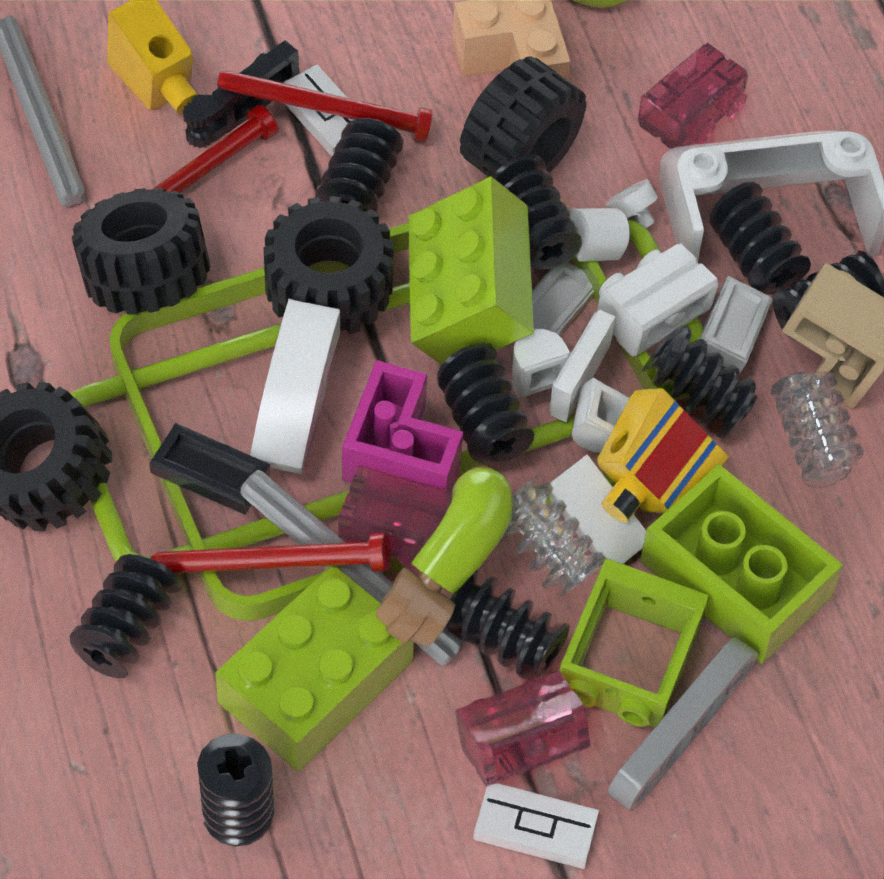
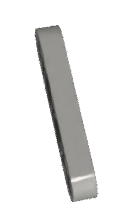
(682, 724)

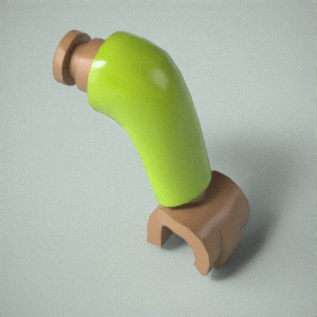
(458, 547)

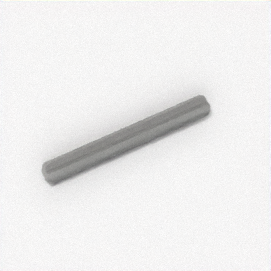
(40, 114)
(308, 529)

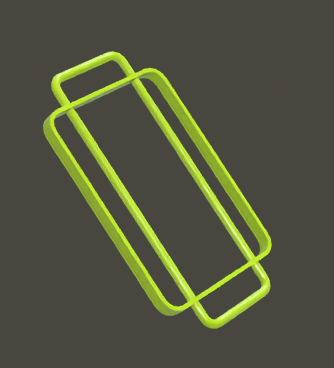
(231, 292)

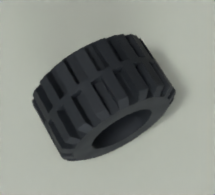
(521, 114)
(330, 234)
(141, 250)
(69, 472)

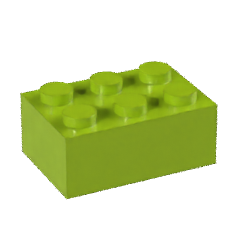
(470, 271)
(746, 556)
(312, 668)

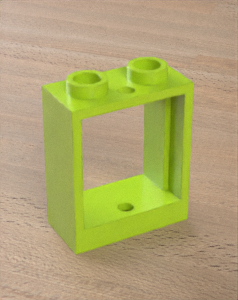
(650, 600)

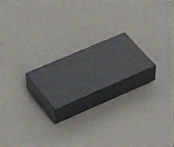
(206, 467)

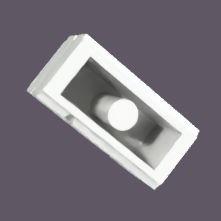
(657, 297)

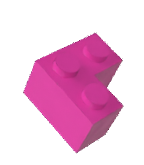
(392, 436)

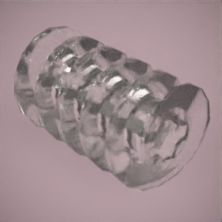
(817, 427)
(551, 537)

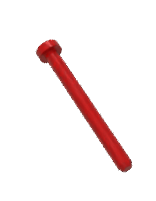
(259, 124)
(417, 124)
(375, 552)

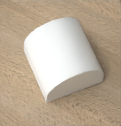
(602, 233)
(537, 362)
(596, 414)

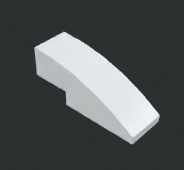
(296, 385)

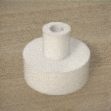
(634, 202)

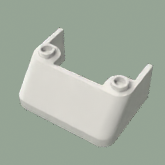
(772, 163)

